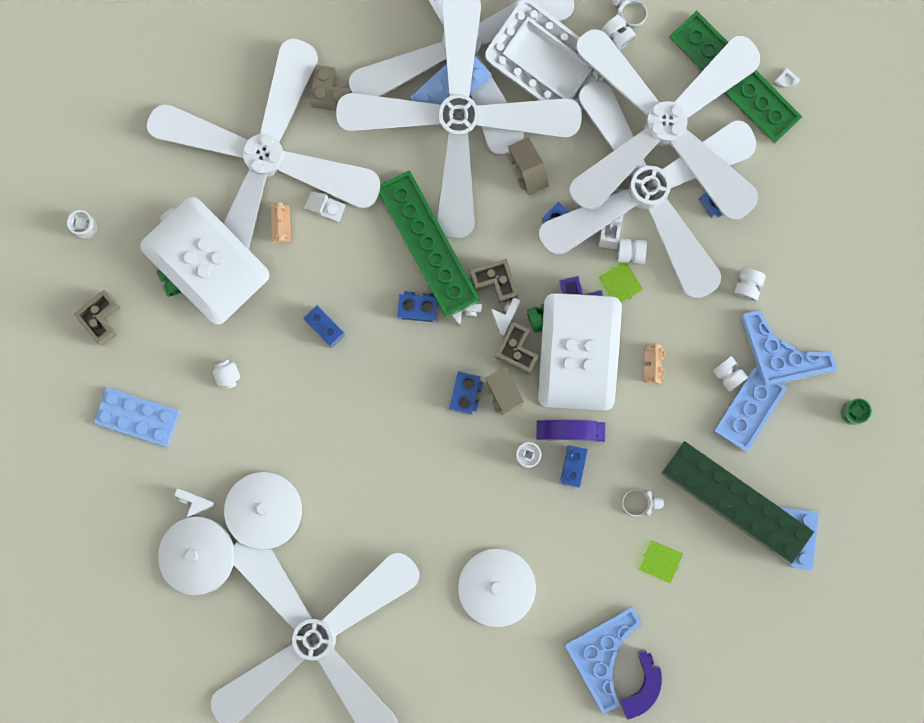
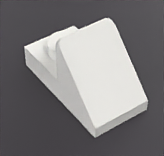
(324, 206)
(471, 311)
(503, 321)
(198, 503)

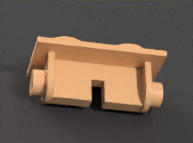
(280, 223)
(655, 356)

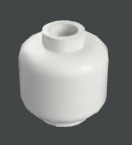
(226, 374)

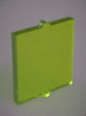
(621, 282)
(660, 561)

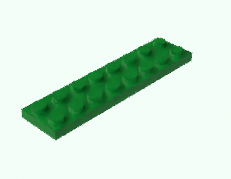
(752, 94)
(428, 244)

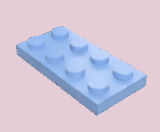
(437, 87)
(749, 411)
(136, 417)

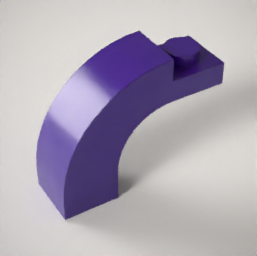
(570, 430)
(648, 693)

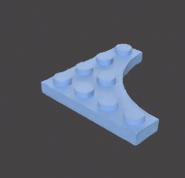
(777, 359)
(596, 653)

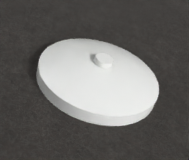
(263, 511)
(196, 556)
(496, 587)

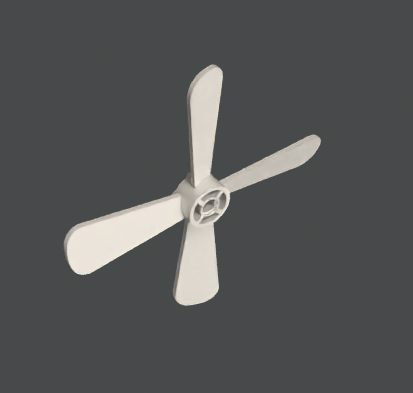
(393, 72)
(291, 76)
(543, 117)
(723, 184)
(689, 260)
(263, 570)

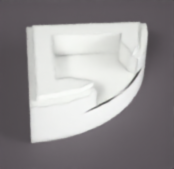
(786, 79)

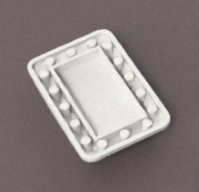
(540, 55)
(204, 260)
(579, 351)

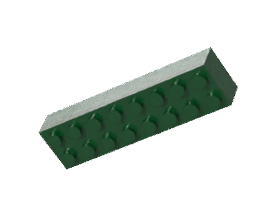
(737, 503)

